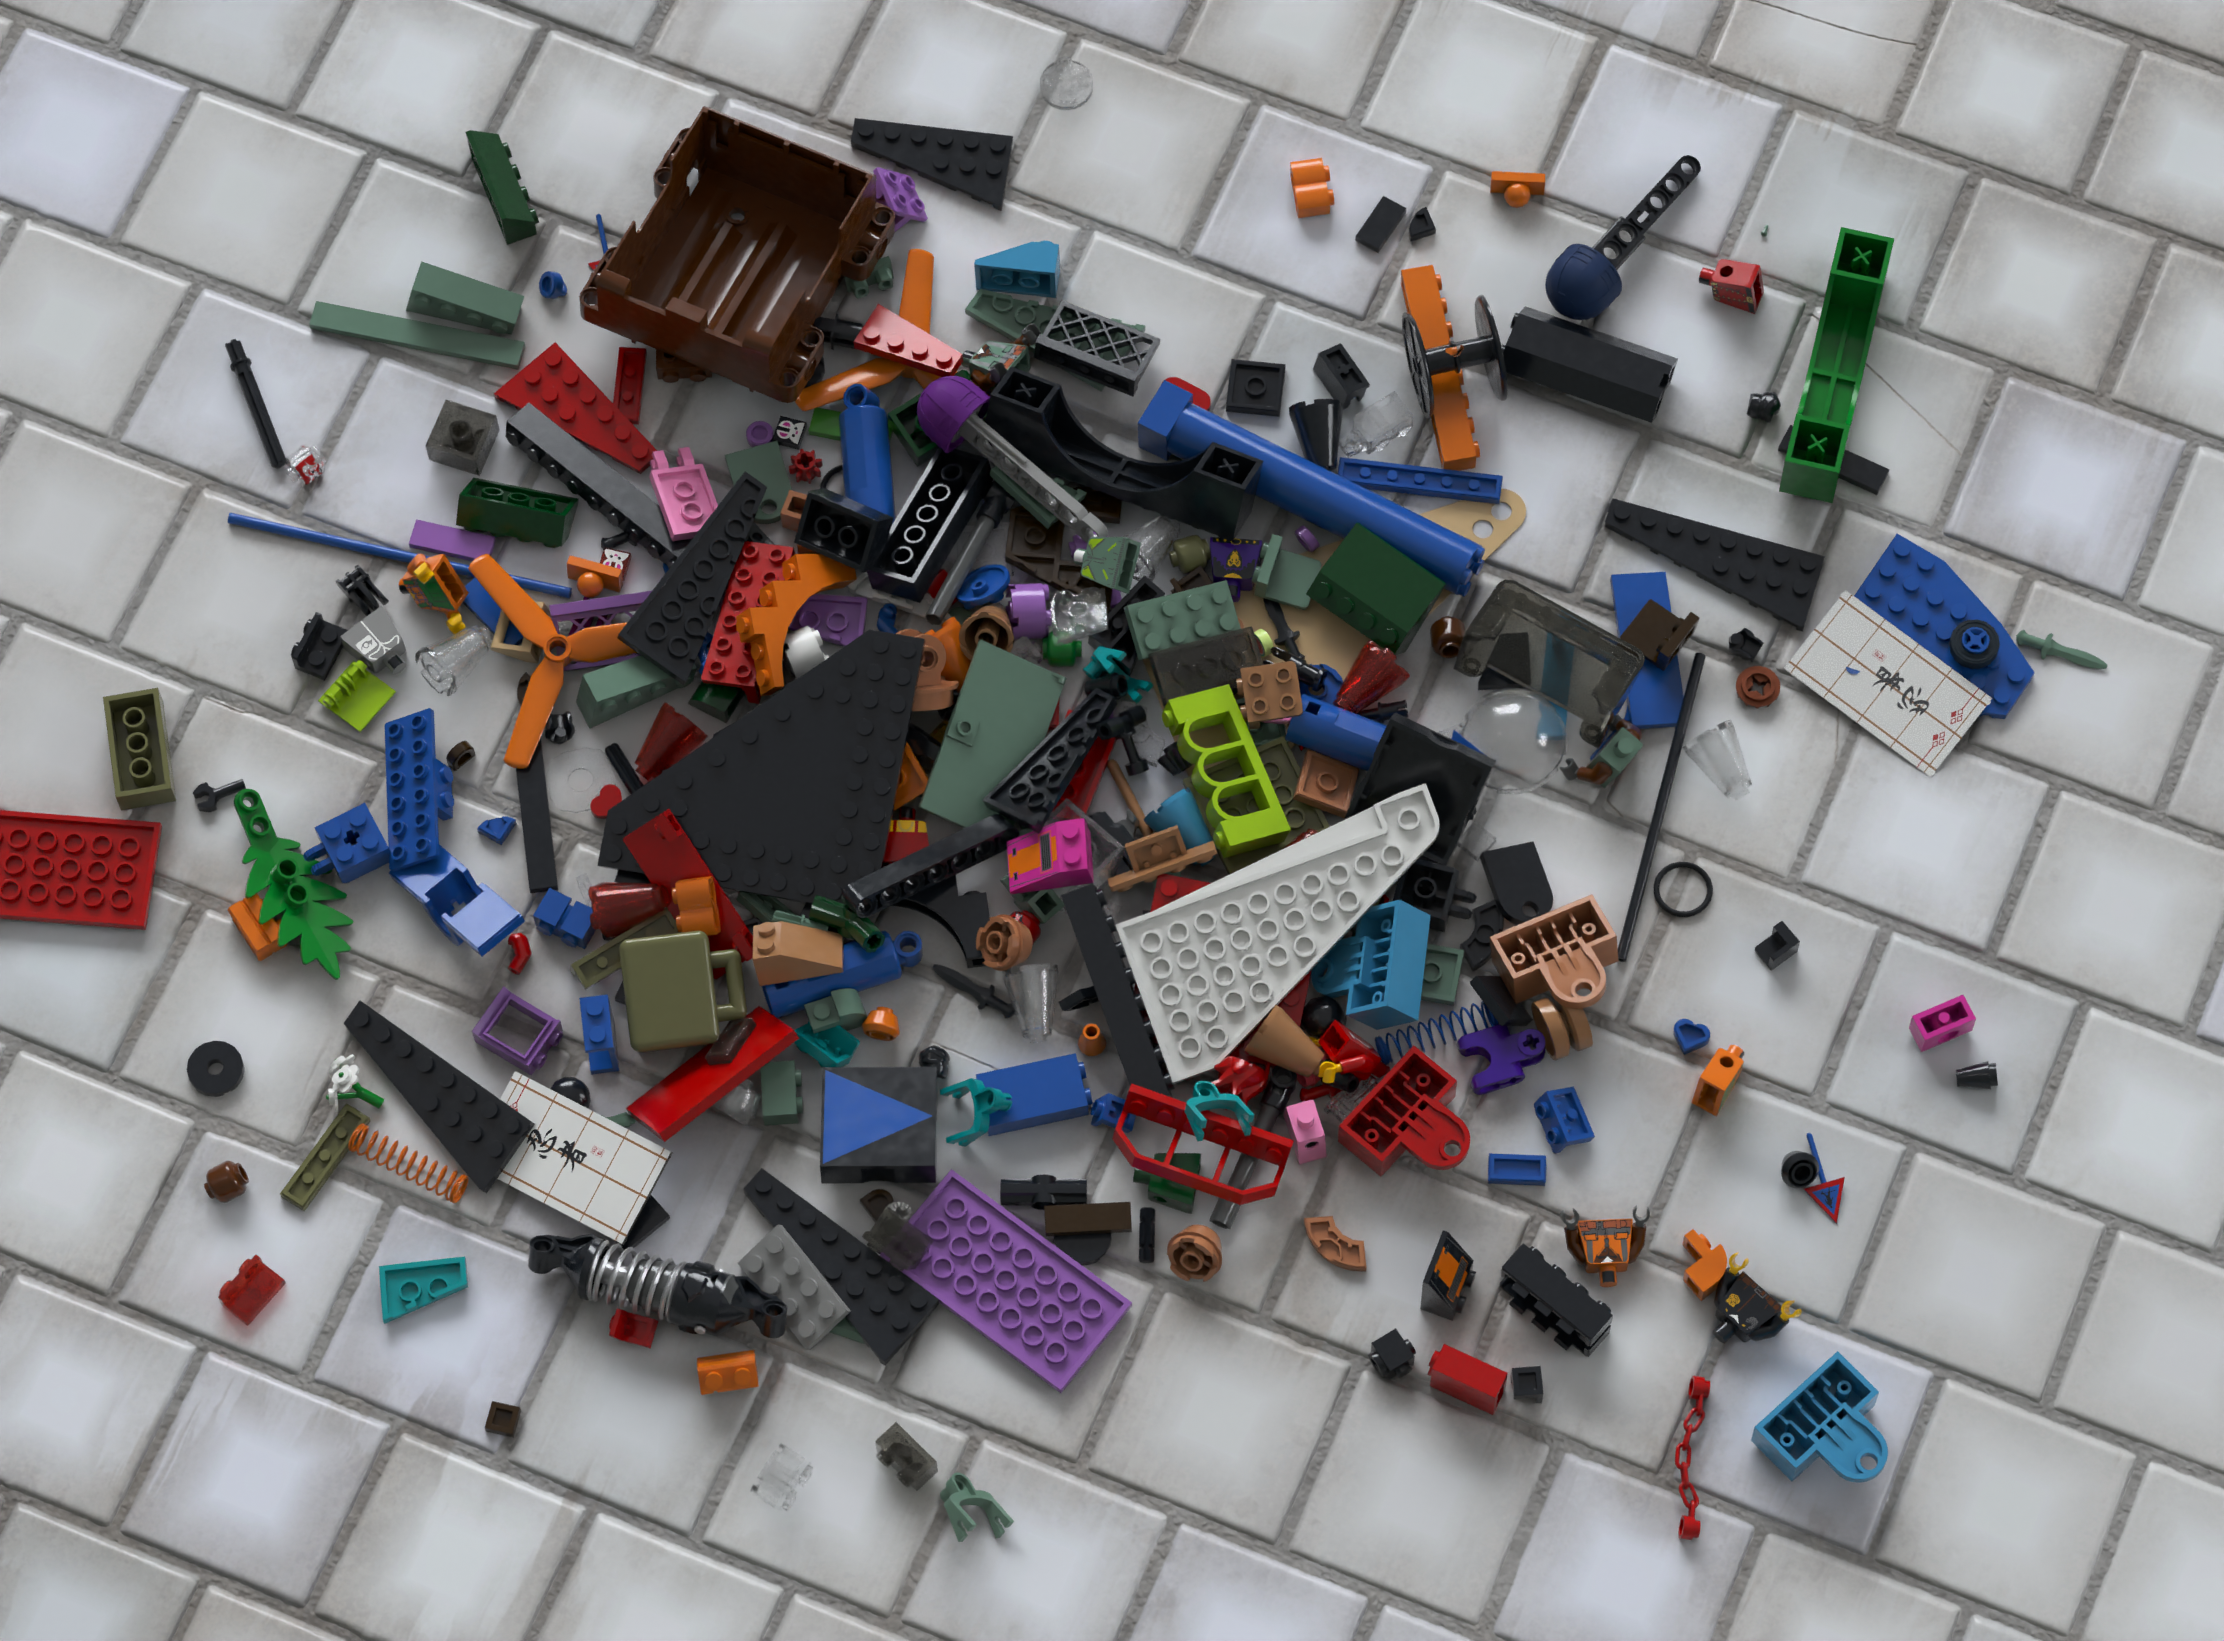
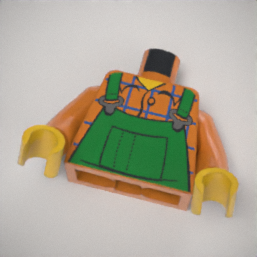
(435, 587)

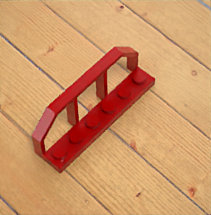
(1218, 1130)

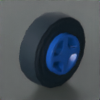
(1971, 634)

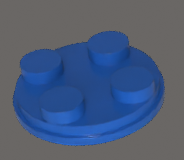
(984, 586)

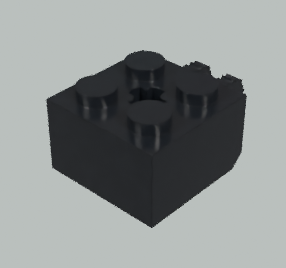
(1441, 885)

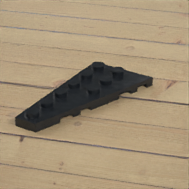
(950, 157)
(1044, 774)

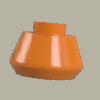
(881, 1024)

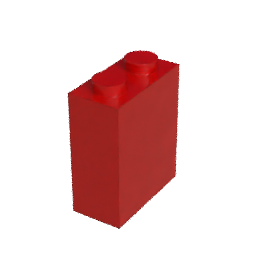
(1467, 1378)

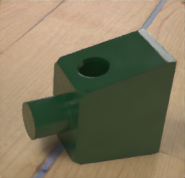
(1167, 1191)

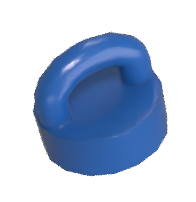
(552, 285)

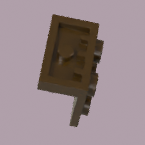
(1659, 633)

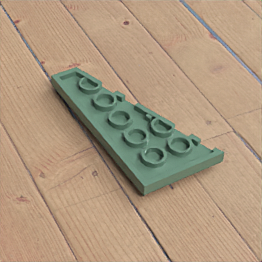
(1012, 315)

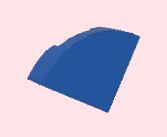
(497, 828)

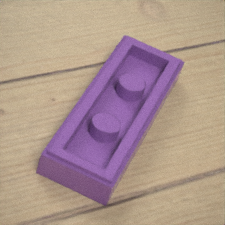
(450, 541)

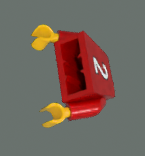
(1349, 1053)

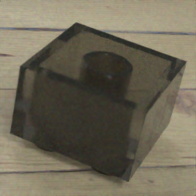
(462, 437)

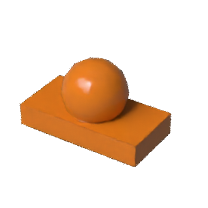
(1517, 186)
(593, 576)

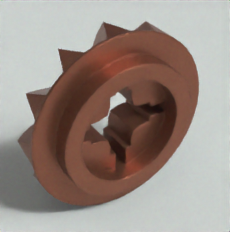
(1761, 676)

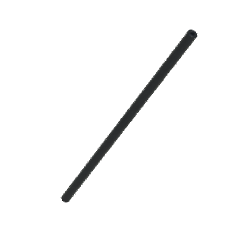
(1660, 807)

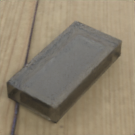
(730, 1041)

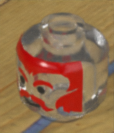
(305, 464)

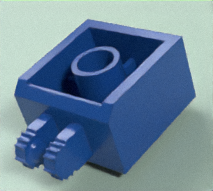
(347, 859)

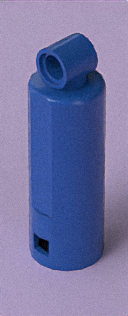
(866, 451)
(1335, 733)
(860, 972)

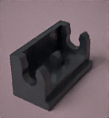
(1340, 375)

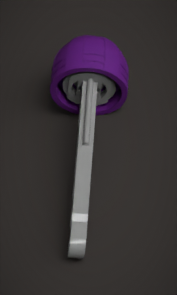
(954, 411)

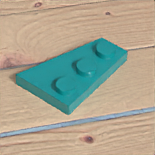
(418, 1284)

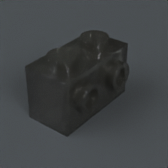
(906, 1456)

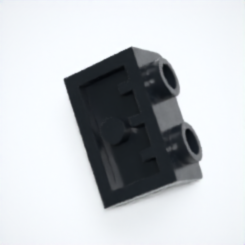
(318, 647)

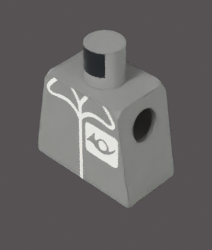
(376, 642)

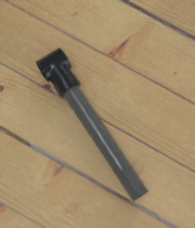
(989, 516)
(1272, 1104)

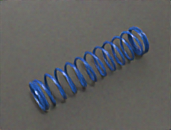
(1384, 1050)

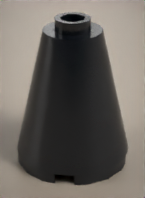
(1318, 430)

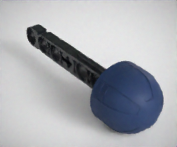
(1586, 280)

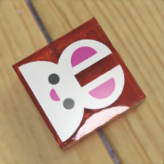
(616, 559)

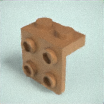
(1269, 693)

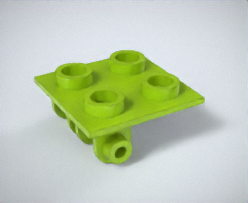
(357, 695)

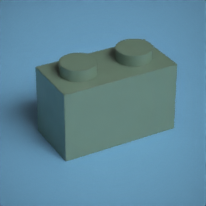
(779, 1093)

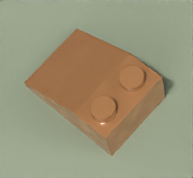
(795, 952)

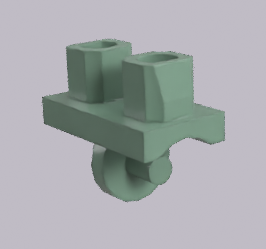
(881, 275)

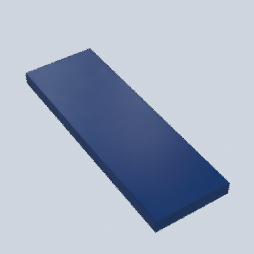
(1656, 693)

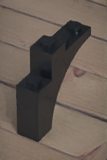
(957, 914)

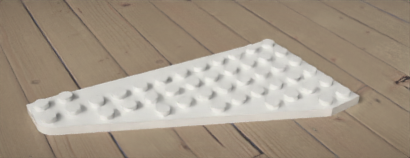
(1244, 942)

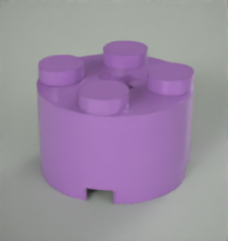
(1028, 610)

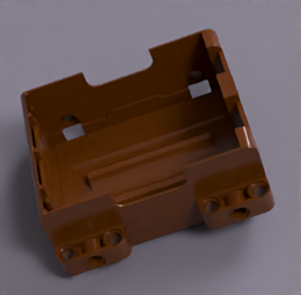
(746, 289)

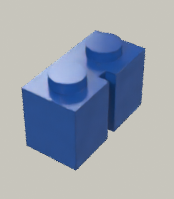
(563, 920)

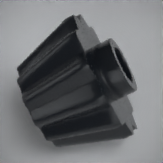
(1173, 761)

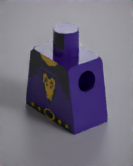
(1235, 563)

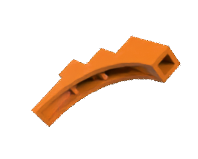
(780, 600)

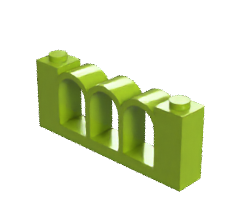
(1232, 833)

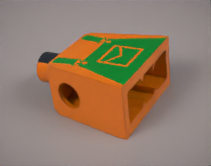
(1718, 1079)

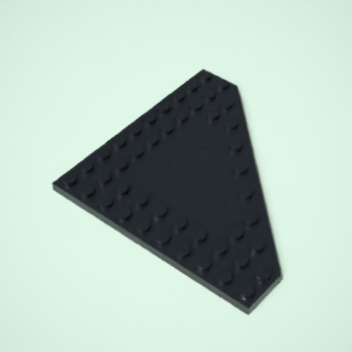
(797, 787)

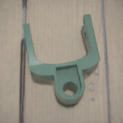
(961, 1492)

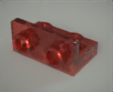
(250, 1290)

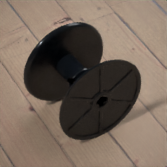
(1483, 349)

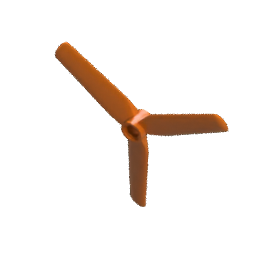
(914, 308)
(535, 625)

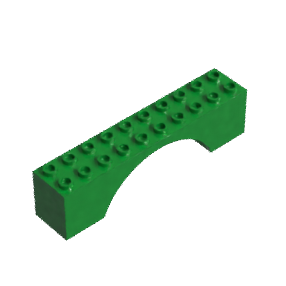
(1836, 365)

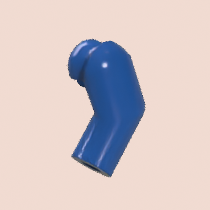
(887, 618)

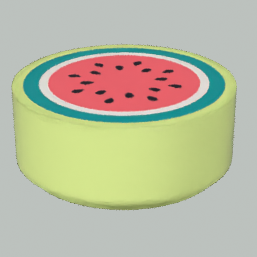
(1264, 642)

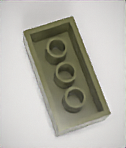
(139, 749)

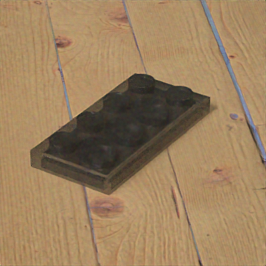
(1204, 663)

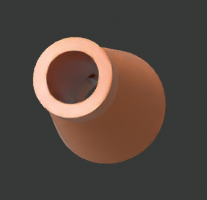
(1091, 1040)

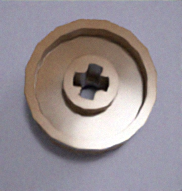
(1561, 1027)

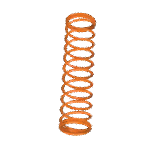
(454, 1195)

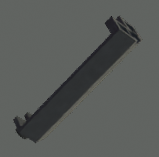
(1587, 363)

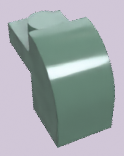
(1041, 903)
(840, 1009)

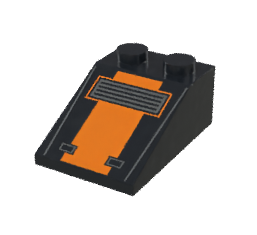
(1447, 1278)

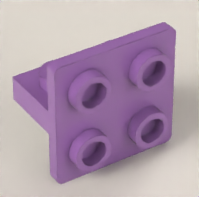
(899, 194)

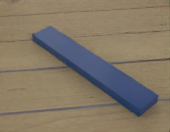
(1422, 480)

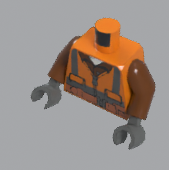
(1605, 1244)

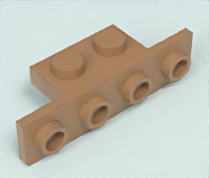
(1157, 855)

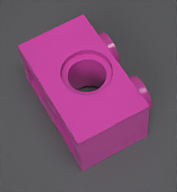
(1942, 1023)

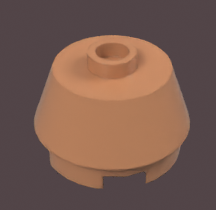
(1004, 942)
(1195, 1253)

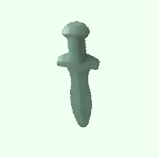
(2050, 647)

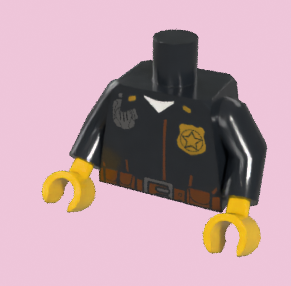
(1747, 1308)

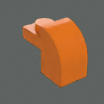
(1710, 1265)

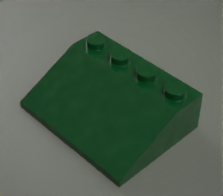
(1376, 589)

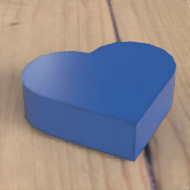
(1690, 1035)

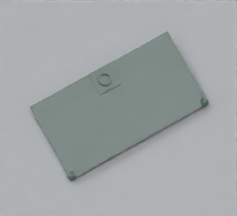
(993, 728)

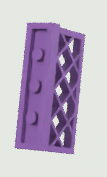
(596, 608)

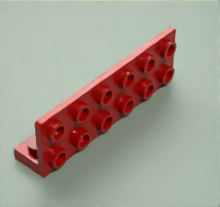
(728, 659)
(670, 856)

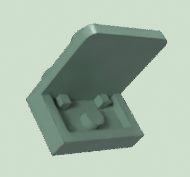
(1284, 575)

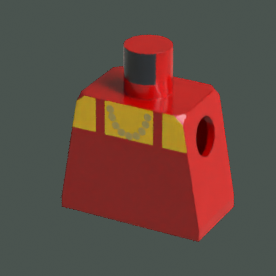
(905, 836)

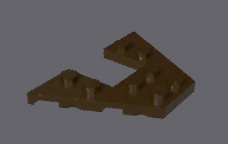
(1039, 549)

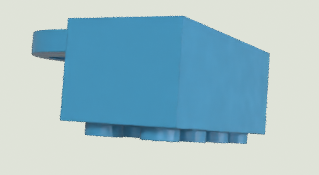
(1379, 966)
(1826, 1422)

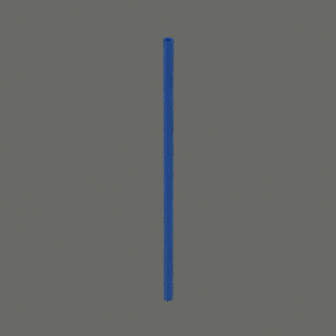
(378, 550)

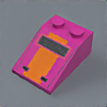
(1051, 858)

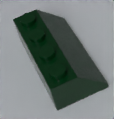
(502, 186)
(516, 512)

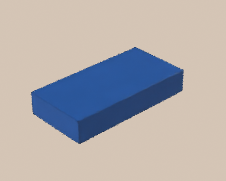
(1517, 1169)

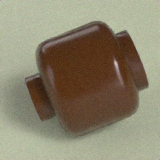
(1447, 636)
(226, 1181)

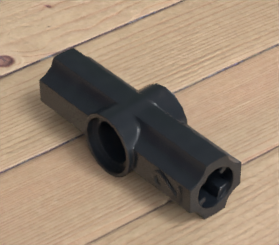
(1043, 1191)

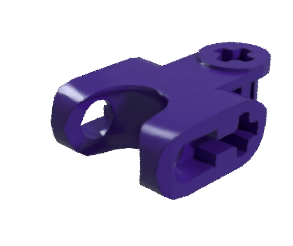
(1505, 1053)

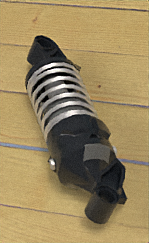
(685, 1293)

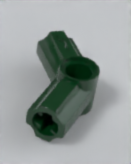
(846, 922)

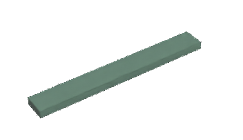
(417, 335)

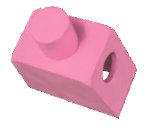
(1303, 1128)

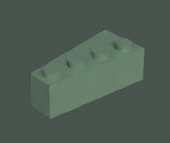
(463, 300)
(622, 688)

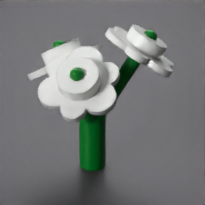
(344, 1078)

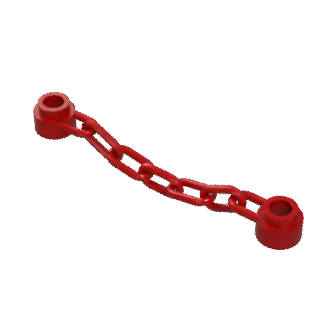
(1688, 1526)

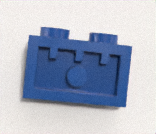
(1563, 1118)

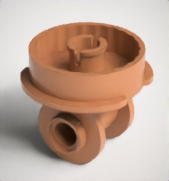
(932, 689)

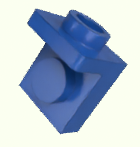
(1108, 1111)

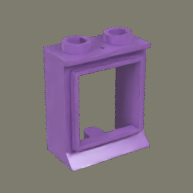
(536, 1054)

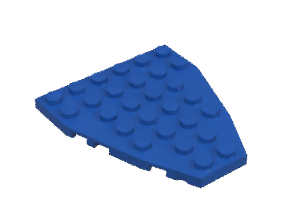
(1927, 603)

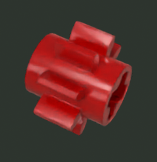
(805, 458)

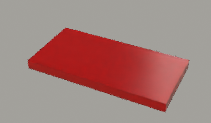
(699, 1085)

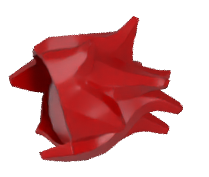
(1240, 1077)

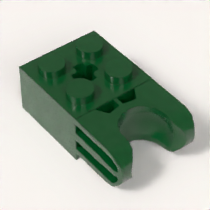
(909, 432)

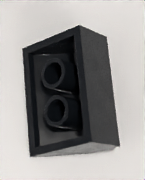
(842, 529)

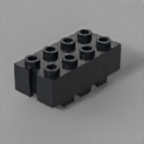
(1555, 1301)

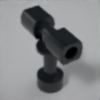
(1123, 728)

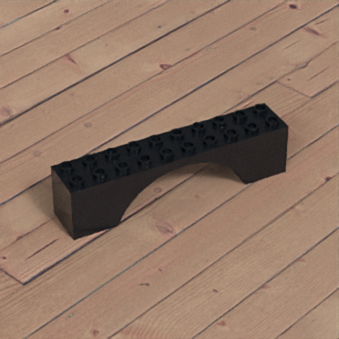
(1205, 491)

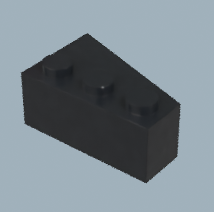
(1118, 633)

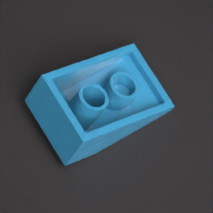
(1021, 270)

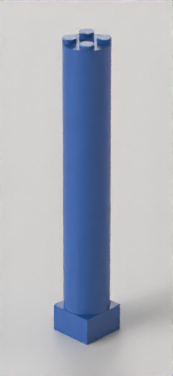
(1308, 490)

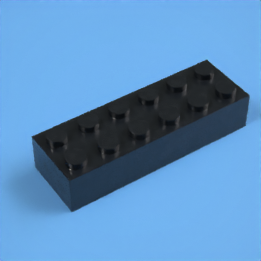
(930, 524)

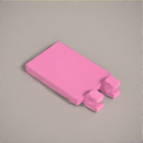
(682, 493)

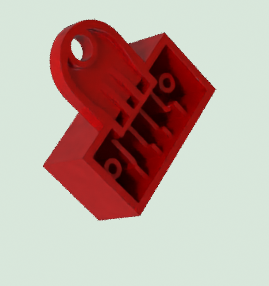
(1407, 1114)

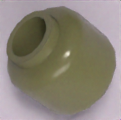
(1190, 553)

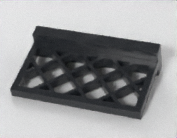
(1087, 362)

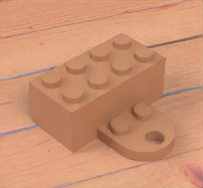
(1557, 954)

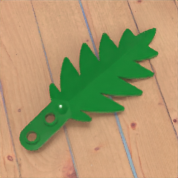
(290, 889)

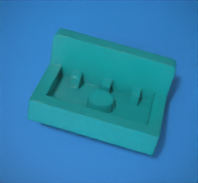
(829, 1047)

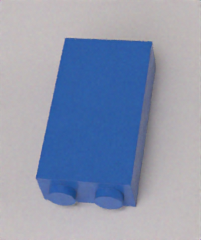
(1039, 1092)

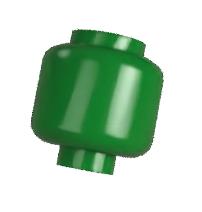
(1063, 655)

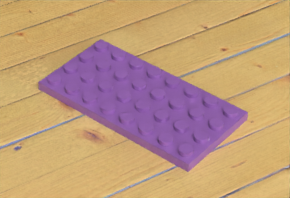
(1012, 1283)

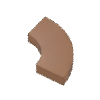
(1334, 1245)

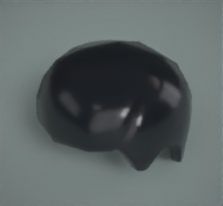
(1320, 1014)
(573, 1089)

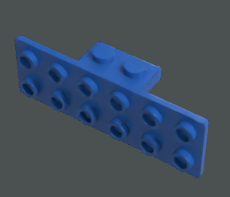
(416, 790)

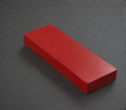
(630, 382)

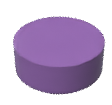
(759, 433)
(1306, 538)

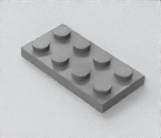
(787, 1272)

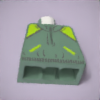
(1109, 561)

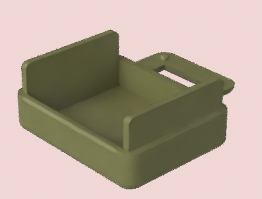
(673, 990)

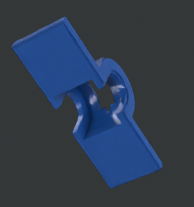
(444, 881)

